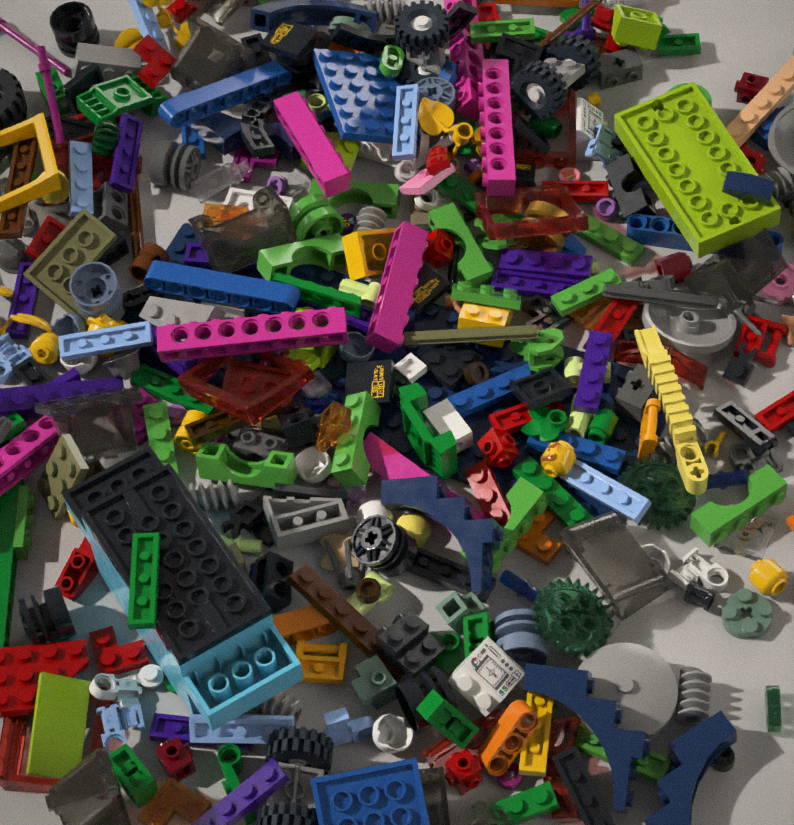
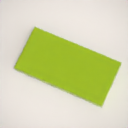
(58, 725)

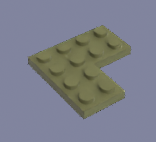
(79, 243)

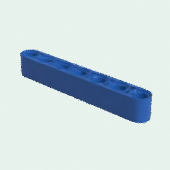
(223, 94)
(664, 233)
(222, 287)

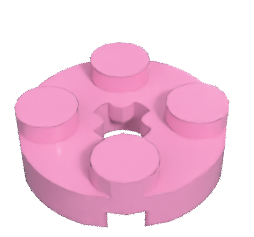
(781, 292)

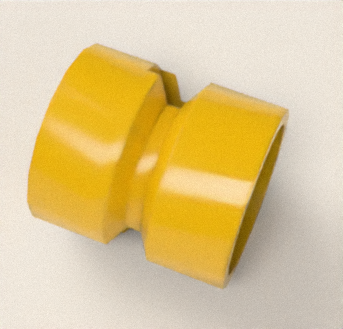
(181, 439)

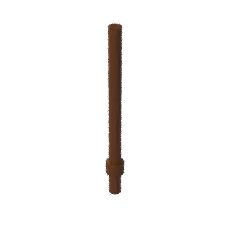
(551, 37)

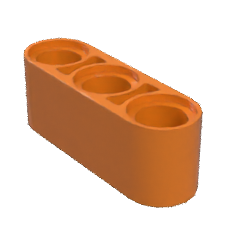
(303, 624)
(508, 737)

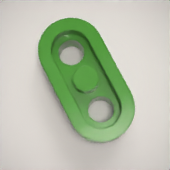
(391, 60)

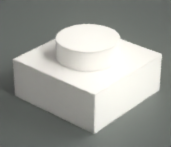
(411, 367)

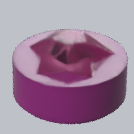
(510, 779)

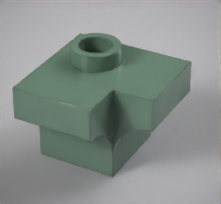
(458, 606)
(374, 683)

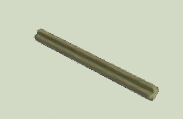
(470, 335)

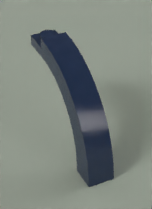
(309, 12)

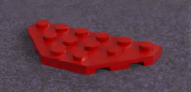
(21, 671)

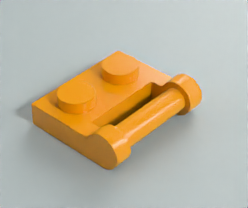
(648, 437)
(322, 668)

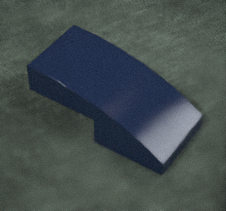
(745, 184)

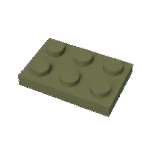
(61, 472)

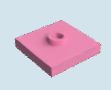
(424, 182)

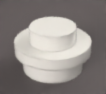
(151, 676)

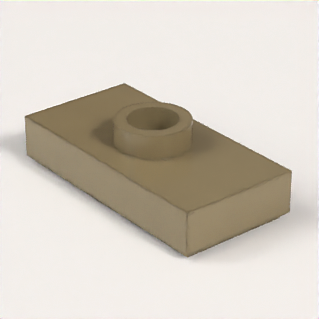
(419, 216)

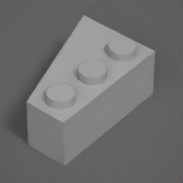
(111, 60)
(168, 311)
(304, 521)

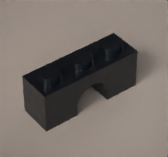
(623, 176)

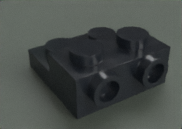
(409, 644)

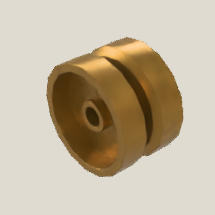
(546, 243)

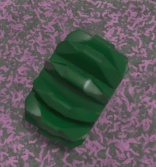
(105, 139)

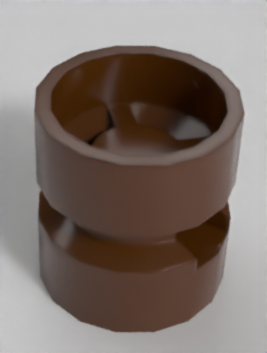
(148, 254)

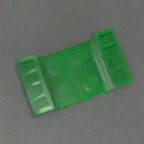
(117, 97)
(435, 452)

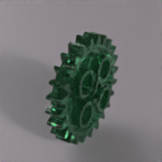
(658, 492)
(572, 617)

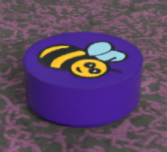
(349, 222)

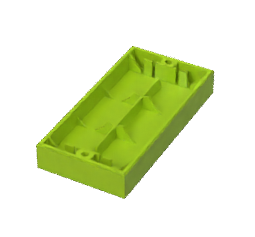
(685, 161)

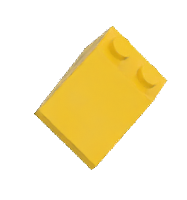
(367, 253)
(480, 315)

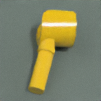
(594, 99)
(715, 444)

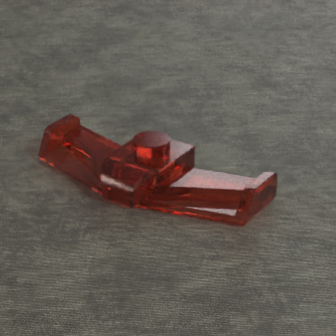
(684, 366)
(562, 737)
(445, 745)

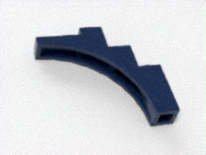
(225, 133)
(476, 536)
(621, 746)
(691, 757)

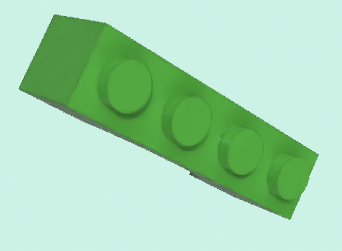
(381, 195)
(320, 251)
(473, 265)
(350, 461)
(218, 463)
(526, 504)
(716, 521)

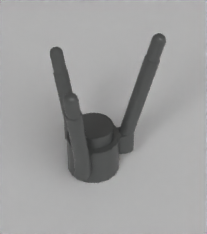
(749, 308)
(350, 574)

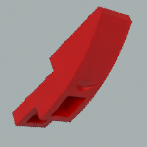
(78, 571)

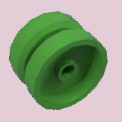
(315, 217)

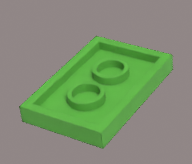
(486, 295)

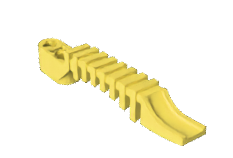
(663, 377)

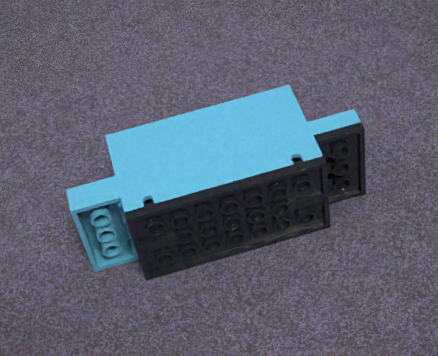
(211, 621)

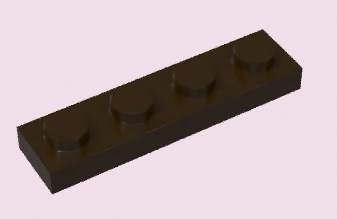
(217, 425)

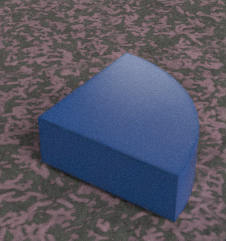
(448, 71)

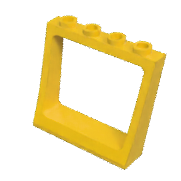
(44, 185)

